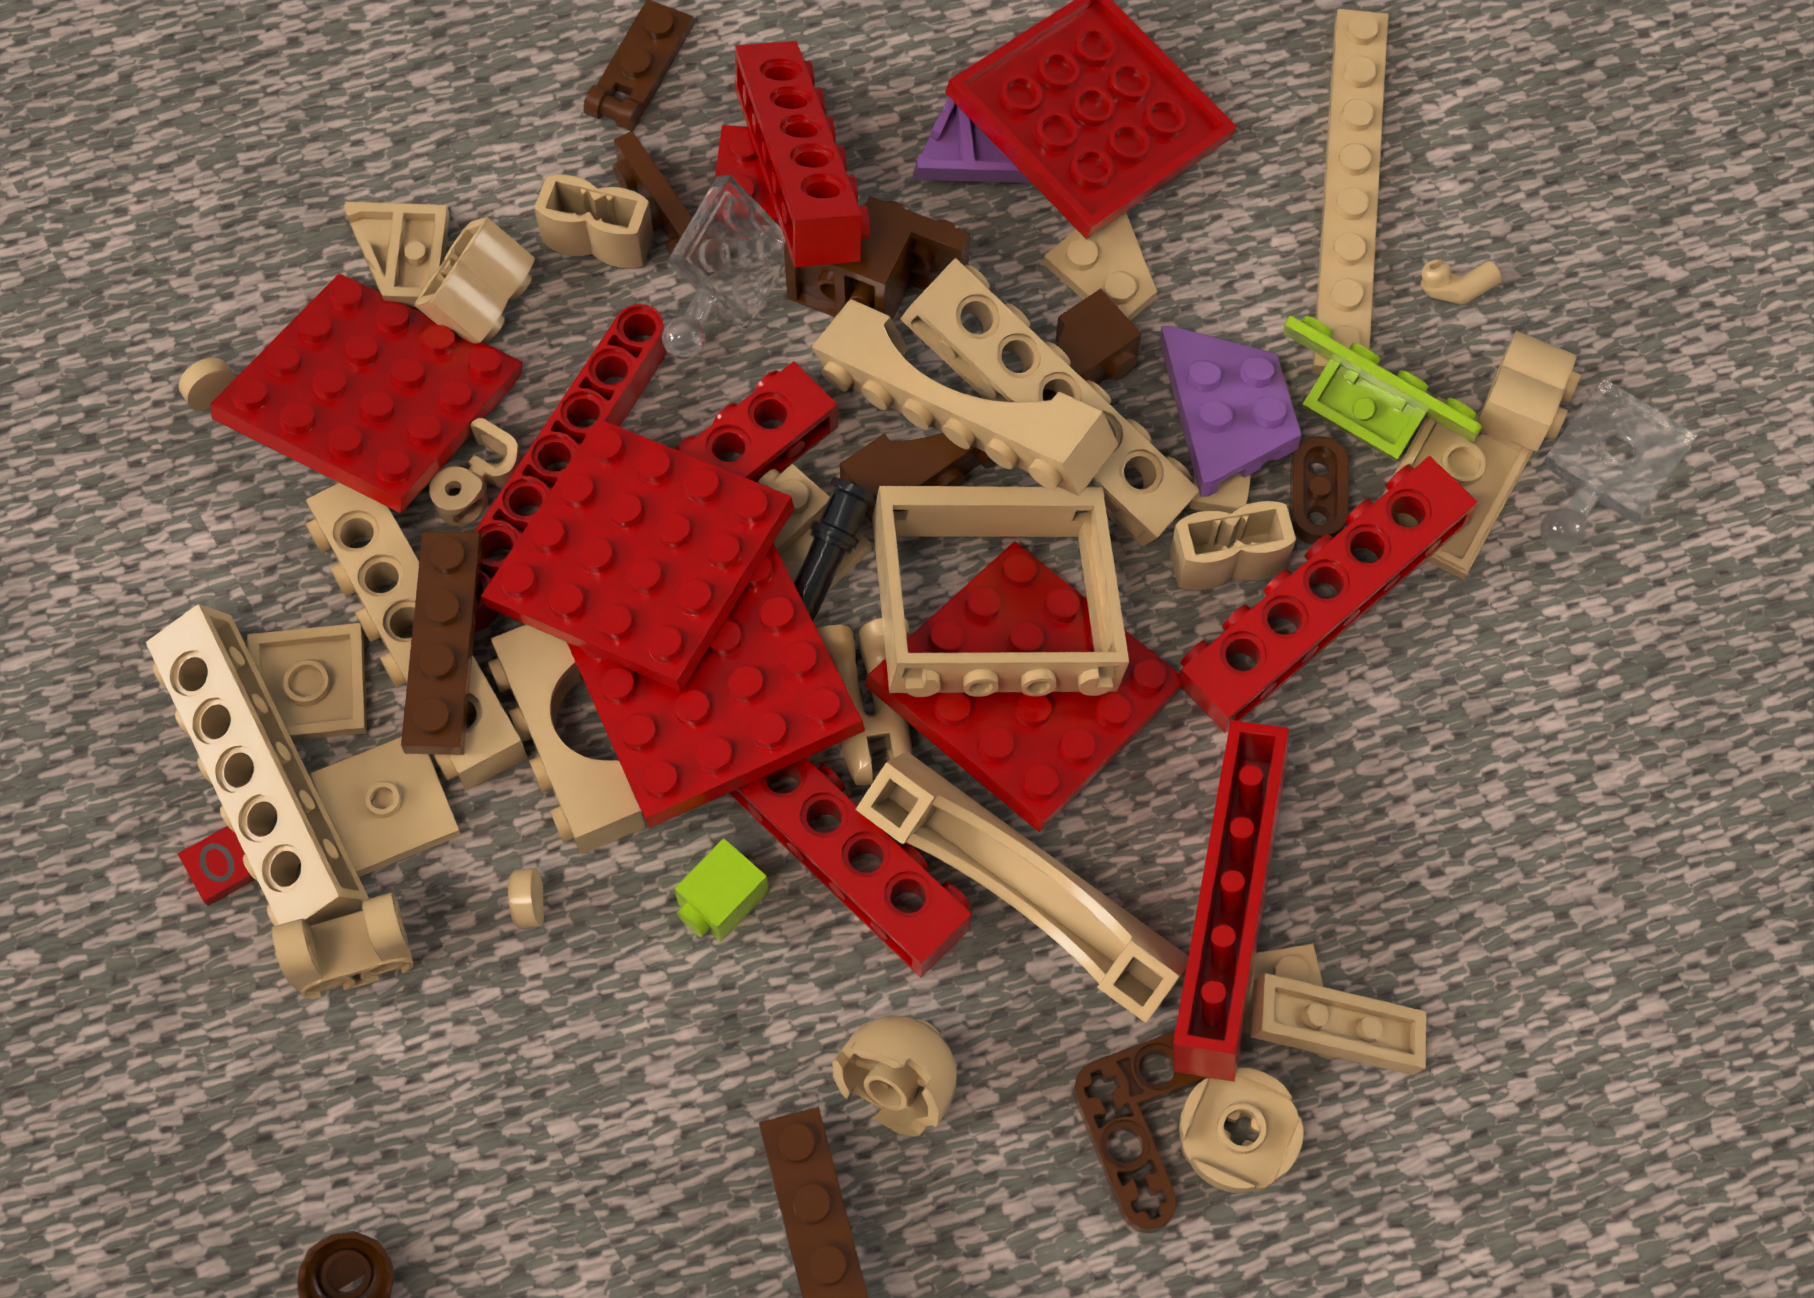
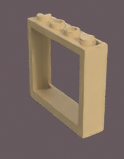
(1001, 513)

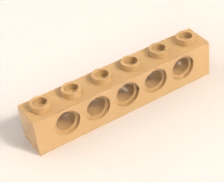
(978, 360)
(339, 520)
(211, 645)

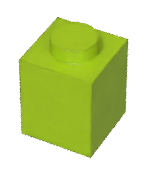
(720, 891)

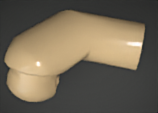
(1455, 288)

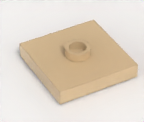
(385, 805)

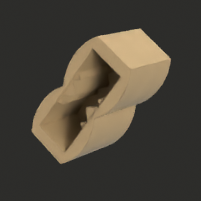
(589, 220)
(476, 282)
(1529, 391)
(1242, 545)

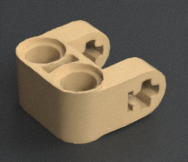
(344, 949)

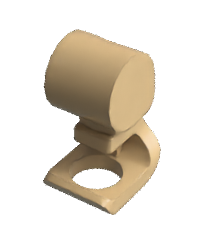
(461, 493)

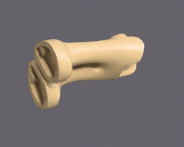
(885, 722)

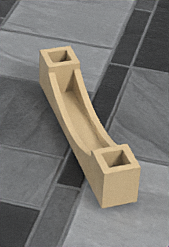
(1053, 439)
(1110, 943)

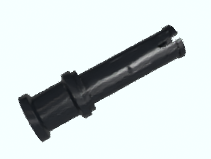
(832, 538)

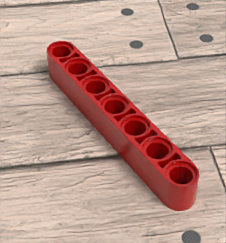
(561, 438)

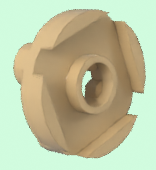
(1251, 1164)

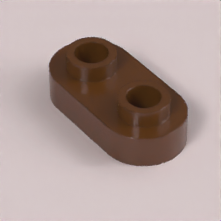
(1317, 493)

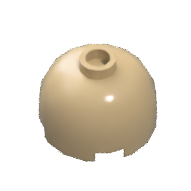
(888, 1064)

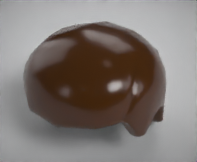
(341, 1260)

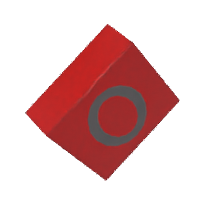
(216, 865)

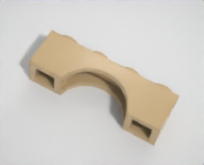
(591, 793)

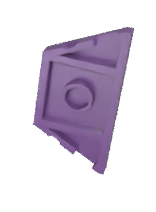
(963, 152)
(1228, 405)

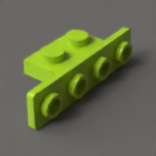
(1370, 400)

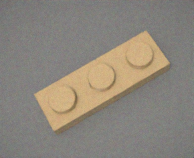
(1338, 1024)

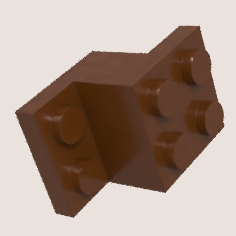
(898, 253)

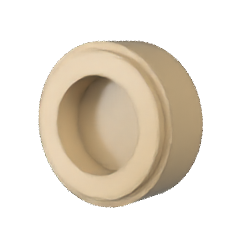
(204, 382)
(526, 898)

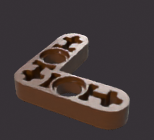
(1131, 1093)

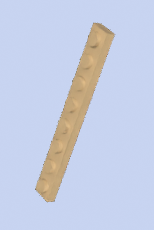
(1351, 178)

